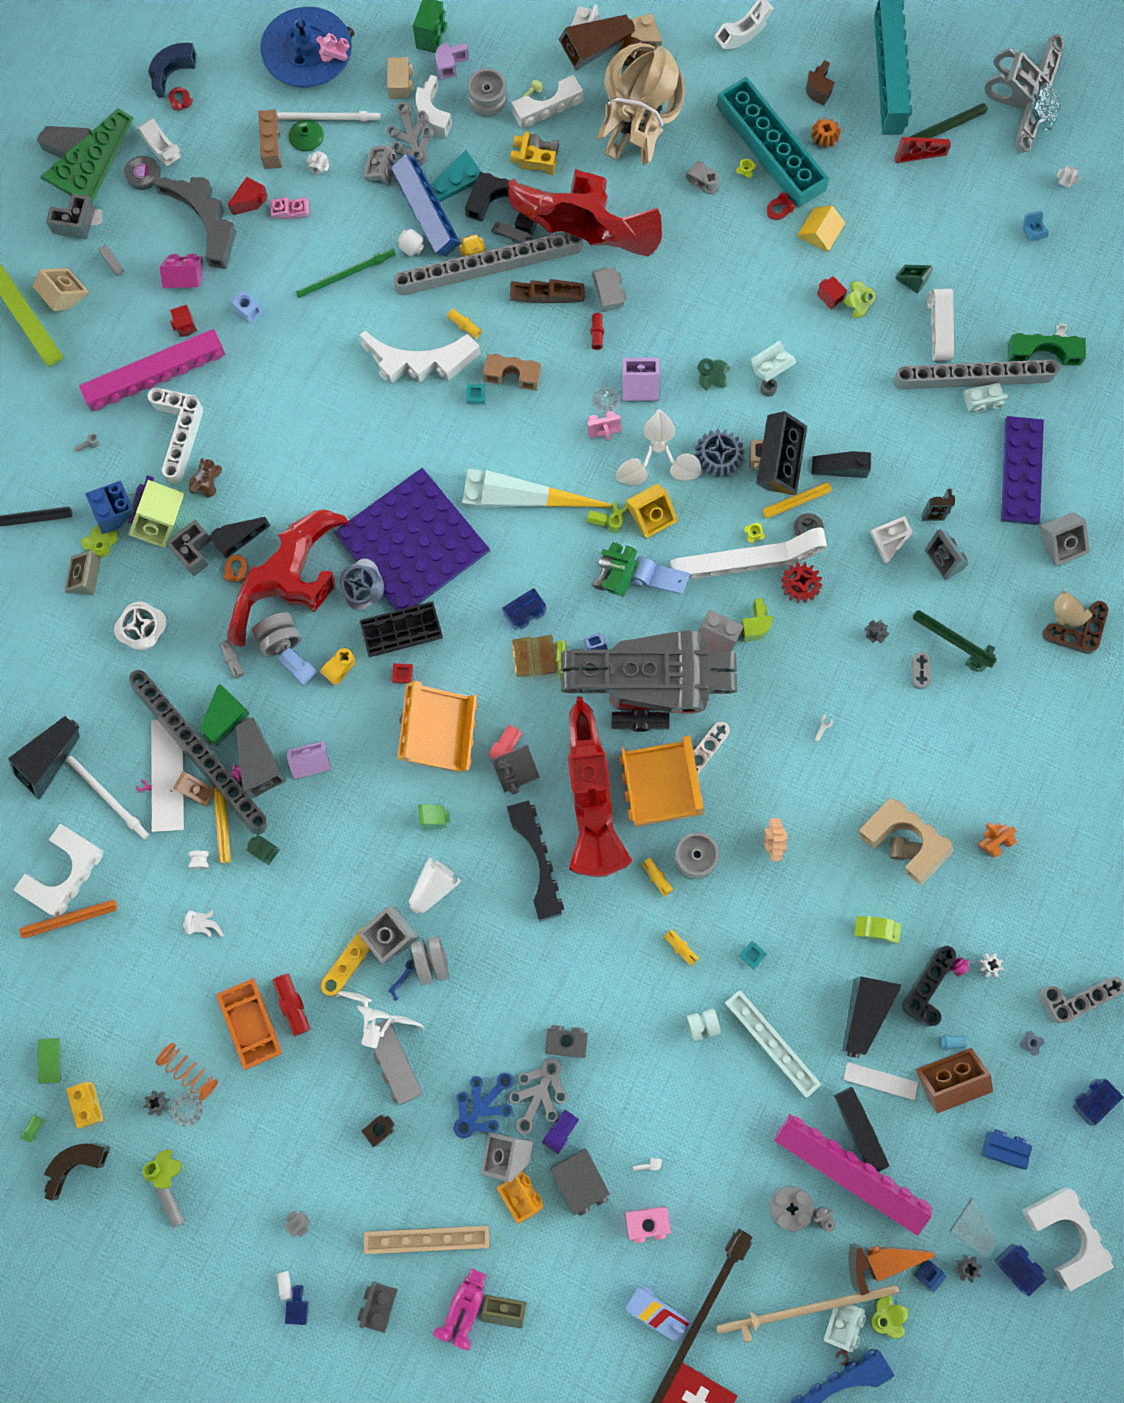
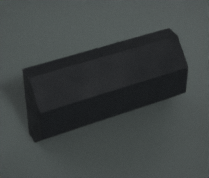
(401, 629)

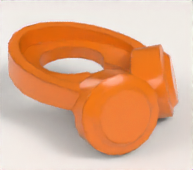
(229, 572)

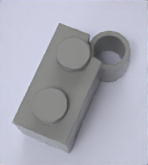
(609, 288)

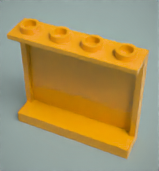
(437, 728)
(661, 783)

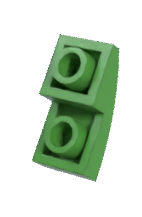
(49, 1060)

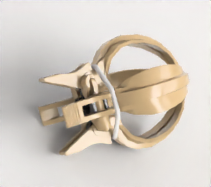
(641, 87)

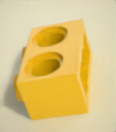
(84, 1105)

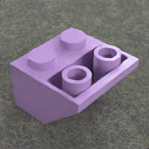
(640, 379)

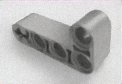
(1084, 997)

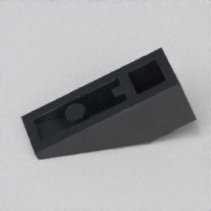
(842, 464)
(234, 536)

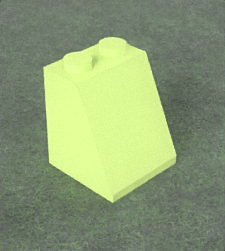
(156, 514)

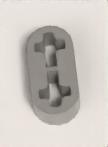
(111, 260)
(915, 670)

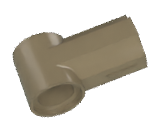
(903, 848)

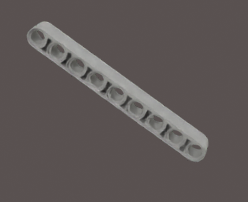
(984, 370)

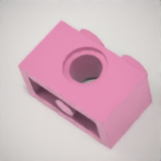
(660, 1220)

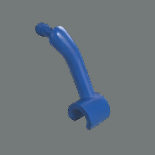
(401, 980)

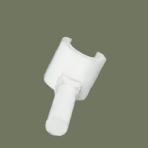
(823, 727)
(655, 1164)

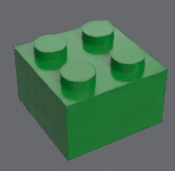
(429, 25)

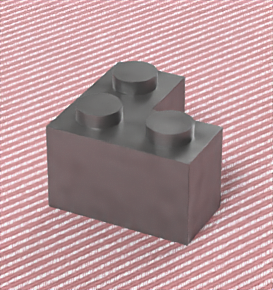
(74, 220)
(187, 544)

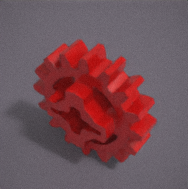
(805, 575)

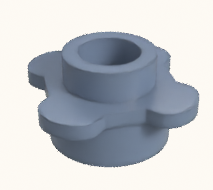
(1033, 1049)

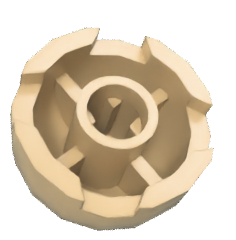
(1070, 611)

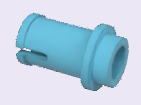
(951, 1042)

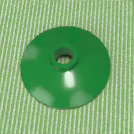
(309, 140)

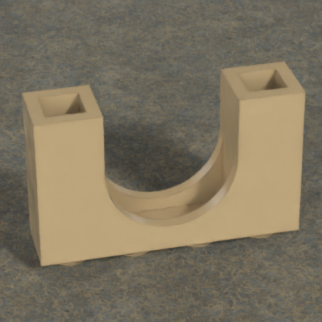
(895, 817)

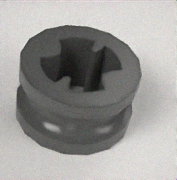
(768, 393)

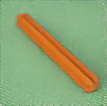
(68, 919)

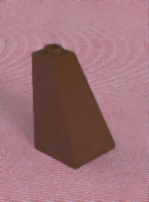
(592, 39)

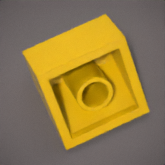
(652, 510)

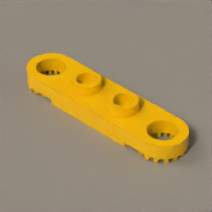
(346, 964)

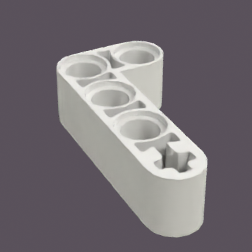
(942, 322)

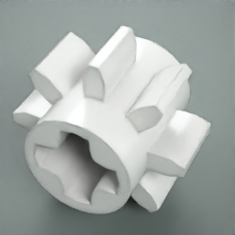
(318, 162)
(1068, 176)
(986, 968)

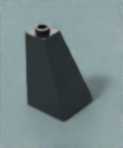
(43, 756)
(867, 1010)

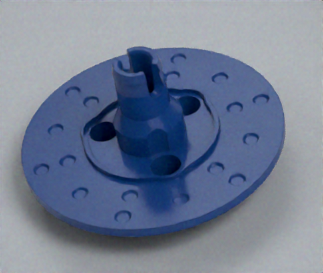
(292, 50)

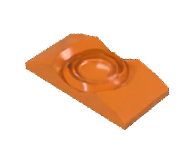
(249, 1024)

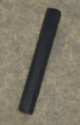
(35, 516)

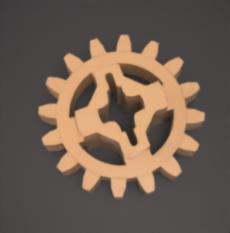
(775, 839)

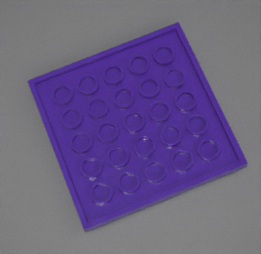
(413, 540)

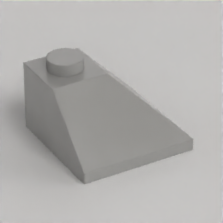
(505, 1156)

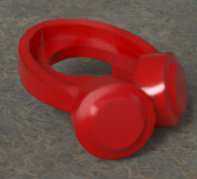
(187, 101)
(783, 198)

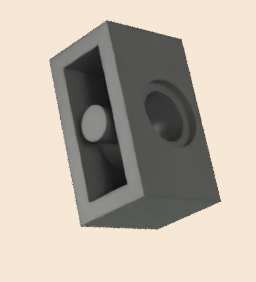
(554, 1046)

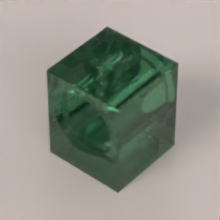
(262, 849)

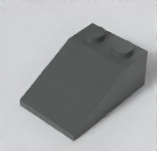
(946, 555)

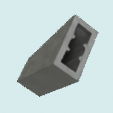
(61, 140)

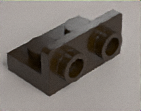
(938, 507)

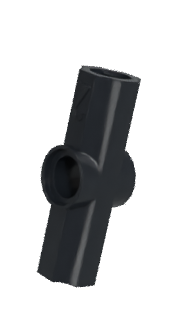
(640, 720)

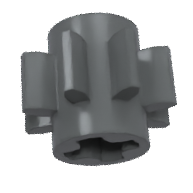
(876, 631)
(161, 1100)
(962, 1265)

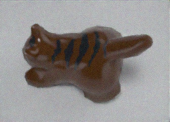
(204, 478)

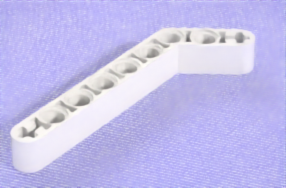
(754, 557)

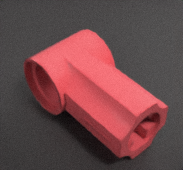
(506, 742)

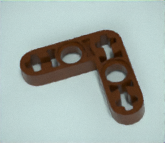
(1080, 637)

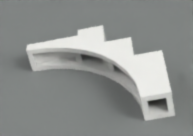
(420, 364)

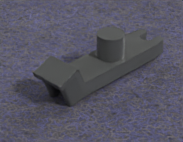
(510, 232)

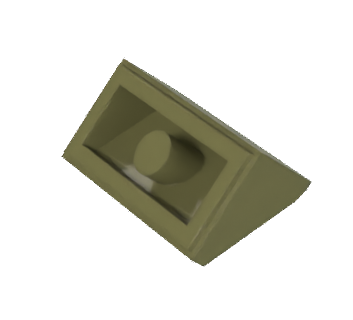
(503, 1311)

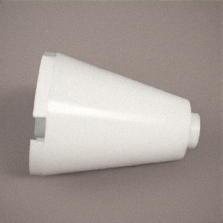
(432, 886)

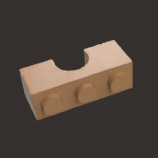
(268, 133)
(498, 367)

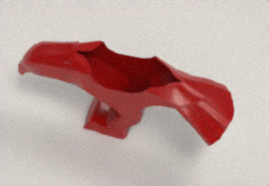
(586, 212)
(283, 570)
(598, 846)

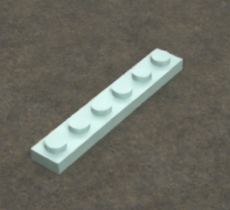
(773, 1044)

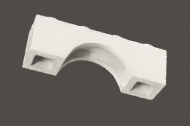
(531, 111)

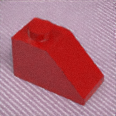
(248, 197)

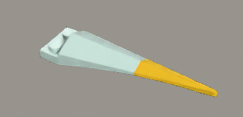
(495, 490)

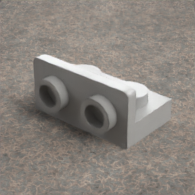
(380, 164)

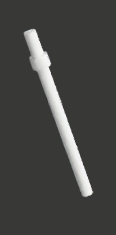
(363, 116)
(132, 822)

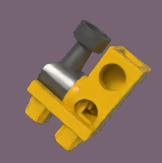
(535, 153)

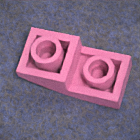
(289, 209)

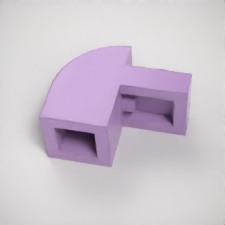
(448, 57)

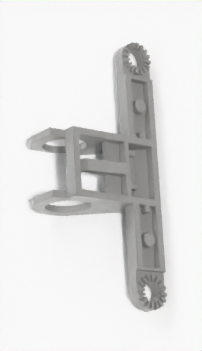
(1032, 77)

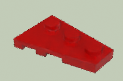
(921, 148)

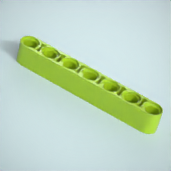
(28, 320)

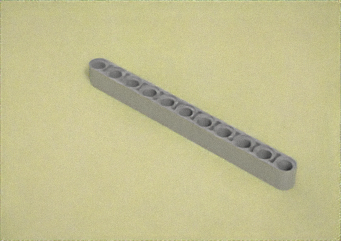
(480, 261)

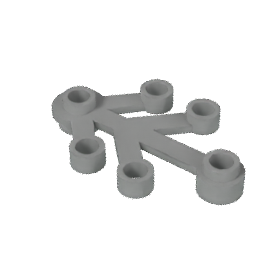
(412, 134)
(539, 1092)

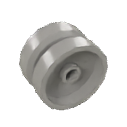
(487, 92)
(276, 634)
(696, 867)
(426, 961)

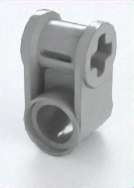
(703, 177)

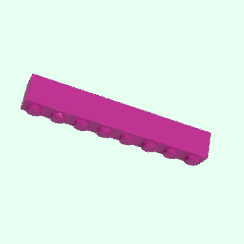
(152, 370)
(854, 1174)

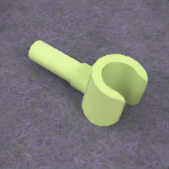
(535, 86)

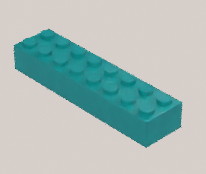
(892, 66)
(772, 142)

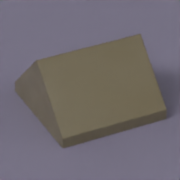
(83, 573)

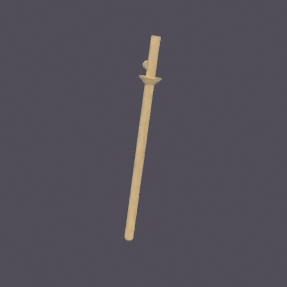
(755, 1320)

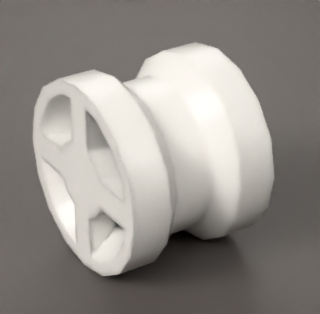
(198, 860)

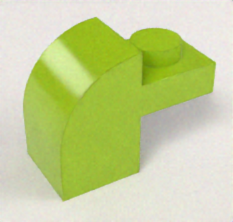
(758, 626)
(877, 929)

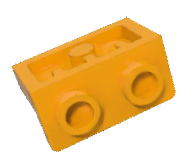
(520, 1197)

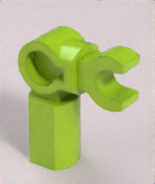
(613, 523)

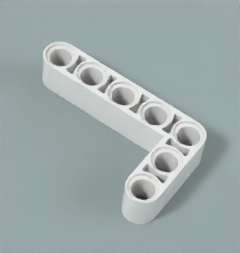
(181, 430)

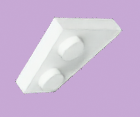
(891, 537)

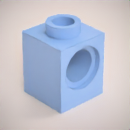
(250, 312)

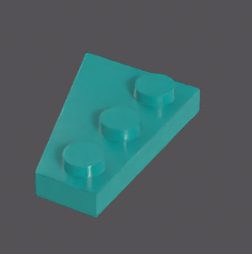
(456, 177)

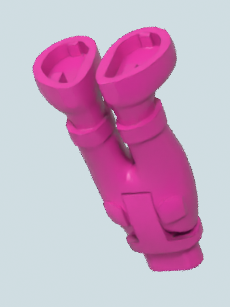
(469, 1298)

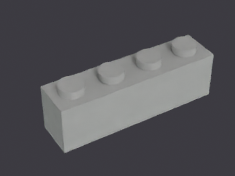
(396, 1067)

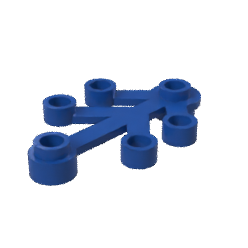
(481, 1108)

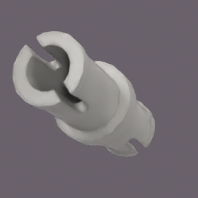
(231, 659)
(170, 1206)

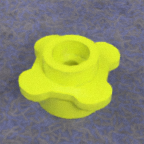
(746, 163)
(757, 527)

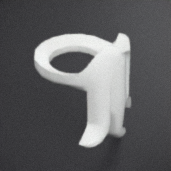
(198, 922)

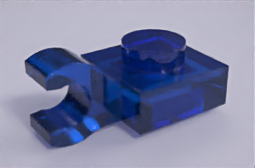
(297, 1308)

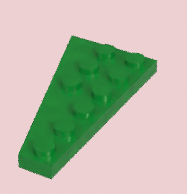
(88, 161)

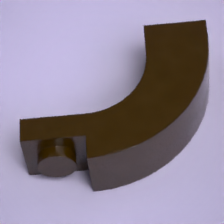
(58, 1169)

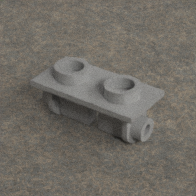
(824, 1218)

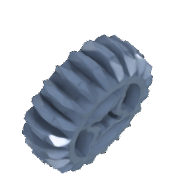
(734, 450)

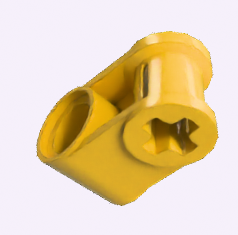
(336, 667)

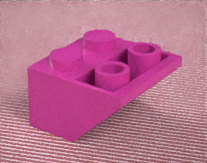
(181, 271)

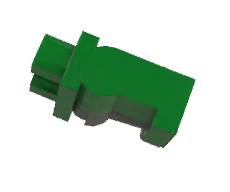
(618, 566)

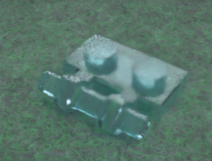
(1046, 106)

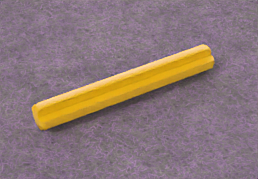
(797, 500)
(222, 828)

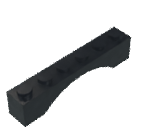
(546, 900)

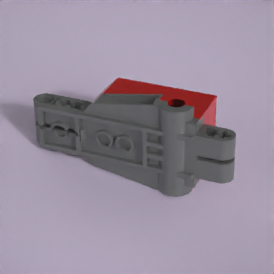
(653, 673)

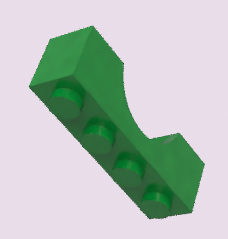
(1068, 349)

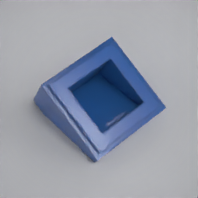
(595, 642)
(930, 1275)

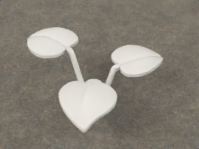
(658, 431)
(371, 1031)

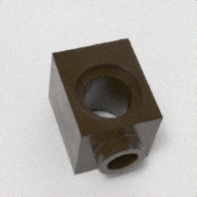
(370, 1134)

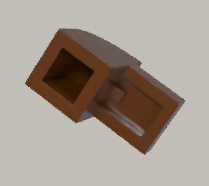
(818, 86)

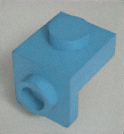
(1034, 226)

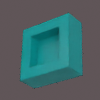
(475, 394)
(752, 955)

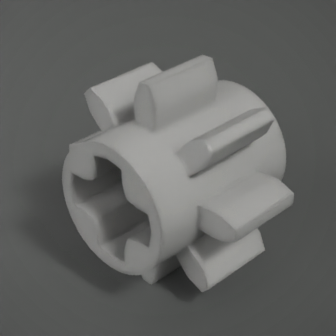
(297, 1223)

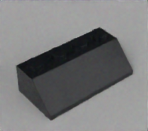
(781, 453)

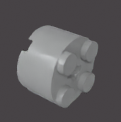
(800, 1216)

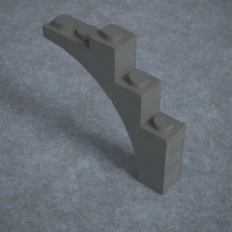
(210, 210)

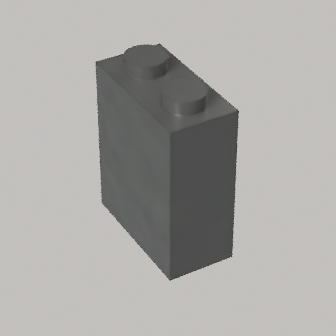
(580, 1182)

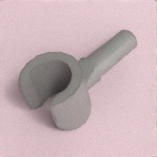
(90, 437)

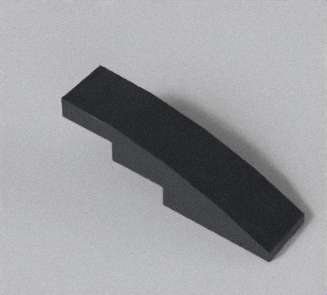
(861, 1129)

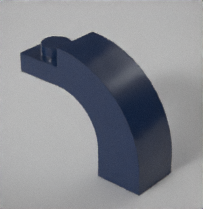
(169, 60)

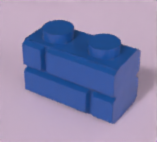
(1007, 1150)

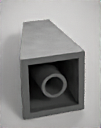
(257, 762)

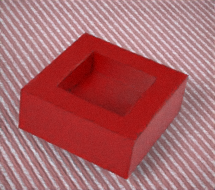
(402, 673)

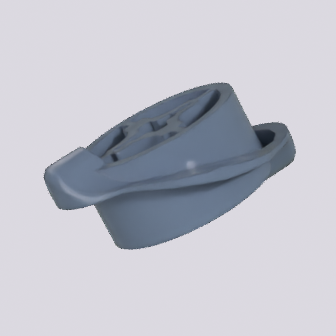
(355, 597)

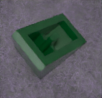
(914, 276)

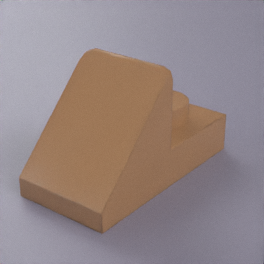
(194, 788)

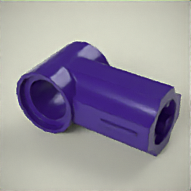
(558, 1135)

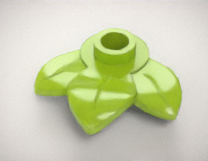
(858, 298)
(99, 542)
(163, 1168)
(892, 1315)

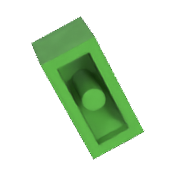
(433, 816)

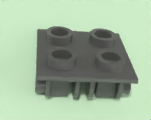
(515, 769)

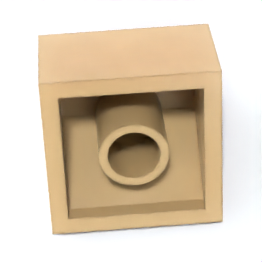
(59, 288)

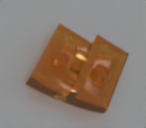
(534, 656)

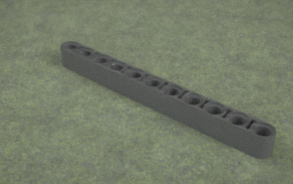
(201, 759)

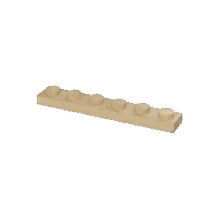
(426, 1239)

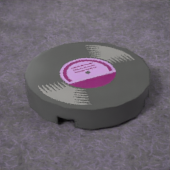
(141, 172)

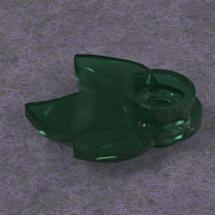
(715, 374)

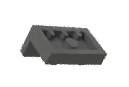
(378, 1307)

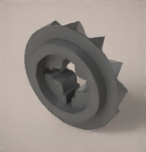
(806, 519)

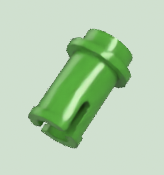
(32, 1128)

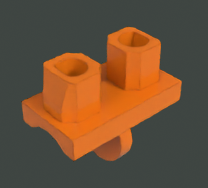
(994, 836)

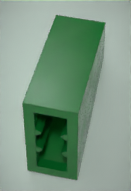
(222, 716)

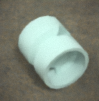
(703, 1025)

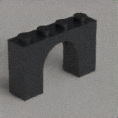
(484, 192)

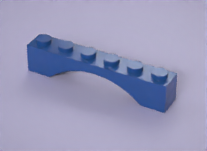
(868, 1371)

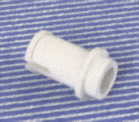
(284, 1285)

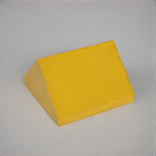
(822, 227)

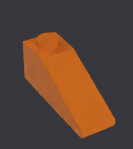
(889, 1261)

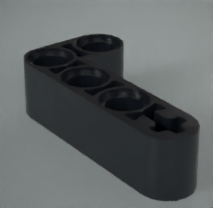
(932, 983)

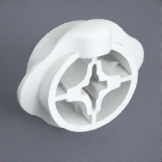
(144, 642)

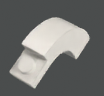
(738, 33)
(438, 120)
(158, 142)

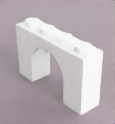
(83, 857)
(1092, 1257)

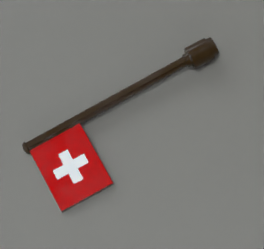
(683, 1382)

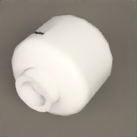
(410, 242)

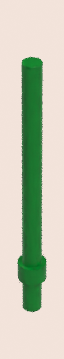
(376, 259)

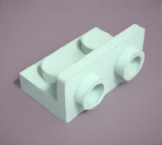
(772, 361)
(984, 397)
(845, 1327)

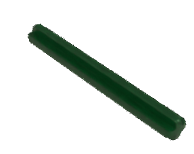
(952, 122)
(954, 638)

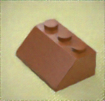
(955, 1080)

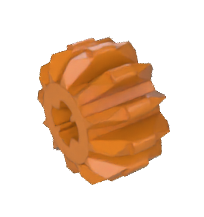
(825, 133)

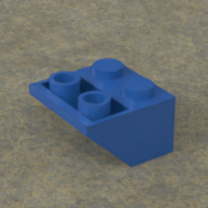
(110, 506)

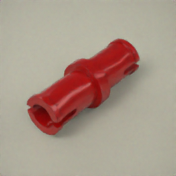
(597, 331)

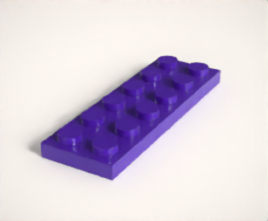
(1022, 470)

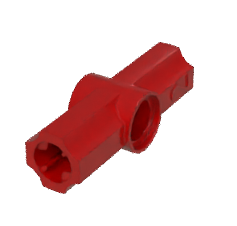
(291, 1004)

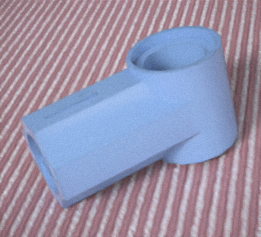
(300, 669)

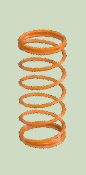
(204, 1093)

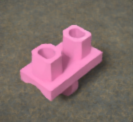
(331, 48)
(604, 426)

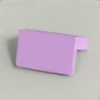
(308, 760)

